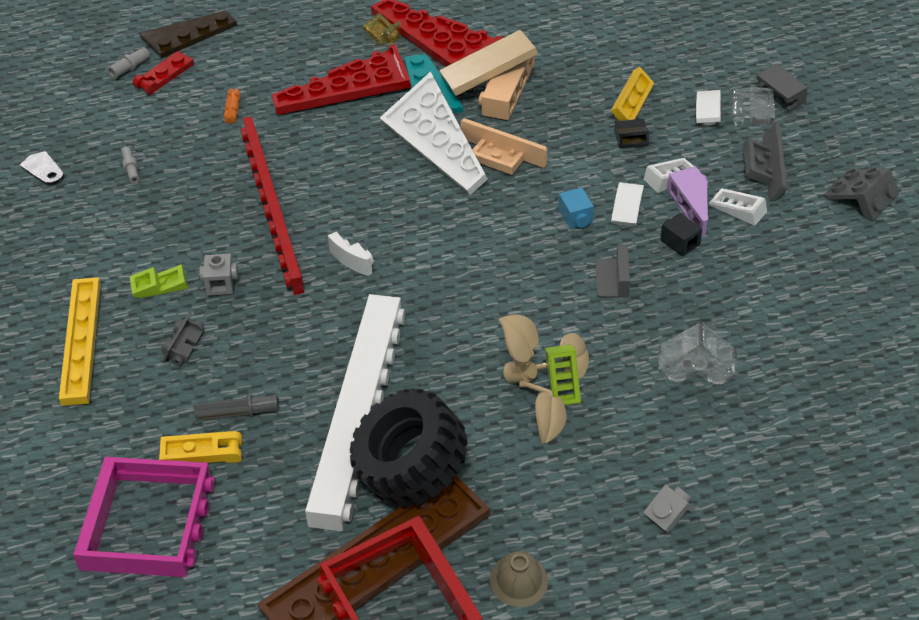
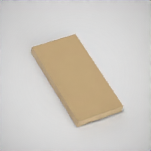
(488, 62)

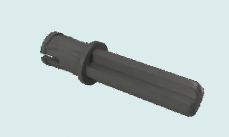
(237, 407)

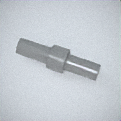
(130, 165)

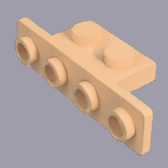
(502, 149)

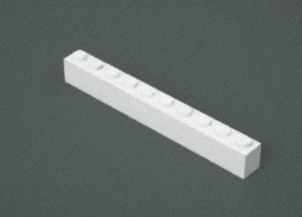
(366, 374)

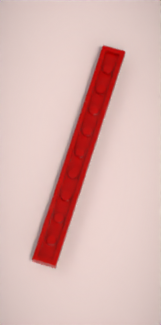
(272, 209)

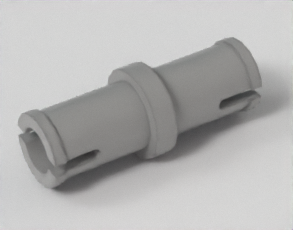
(128, 62)

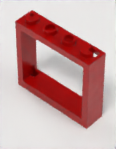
(428, 550)

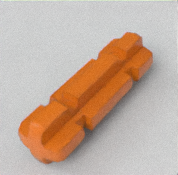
(232, 105)

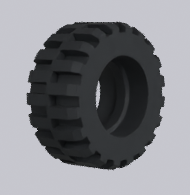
(426, 466)

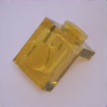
(381, 29)

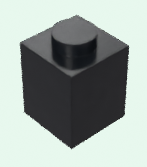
(681, 234)

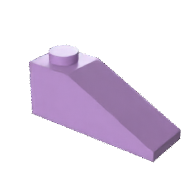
(690, 193)

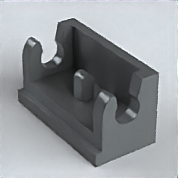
(784, 84)

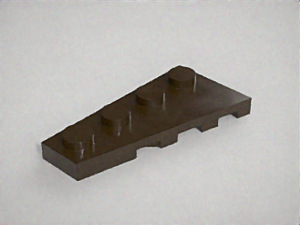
(181, 35)

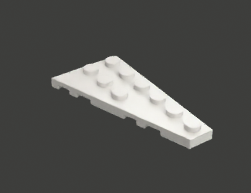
(431, 129)

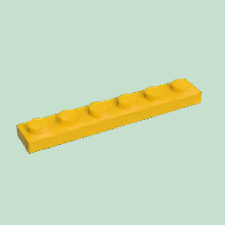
(80, 342)

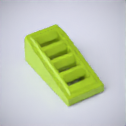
(571, 362)

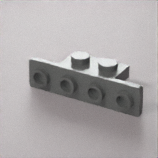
(766, 161)

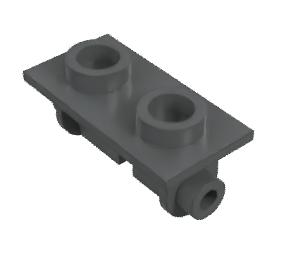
(185, 331)

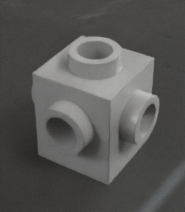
(218, 268)

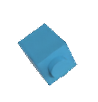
(576, 208)

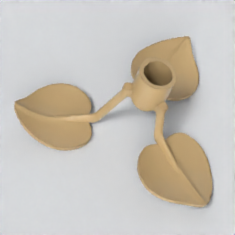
(521, 339)

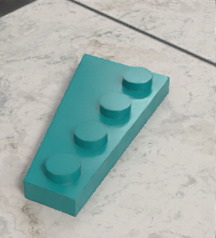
(419, 66)

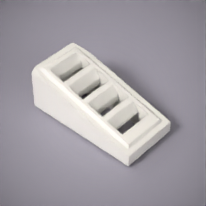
(658, 174)
(752, 214)

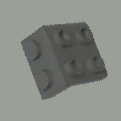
(871, 187)

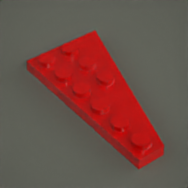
(437, 36)
(350, 81)

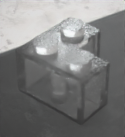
(698, 352)

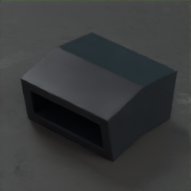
(631, 133)

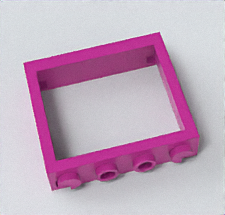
(144, 470)

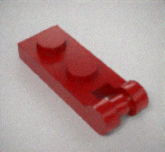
(163, 73)

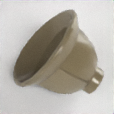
(519, 579)

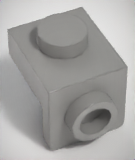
(669, 507)

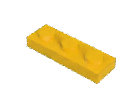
(632, 95)

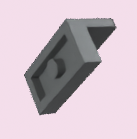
(614, 275)

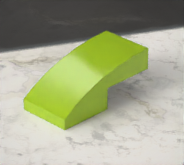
(152, 283)

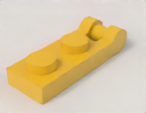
(202, 447)

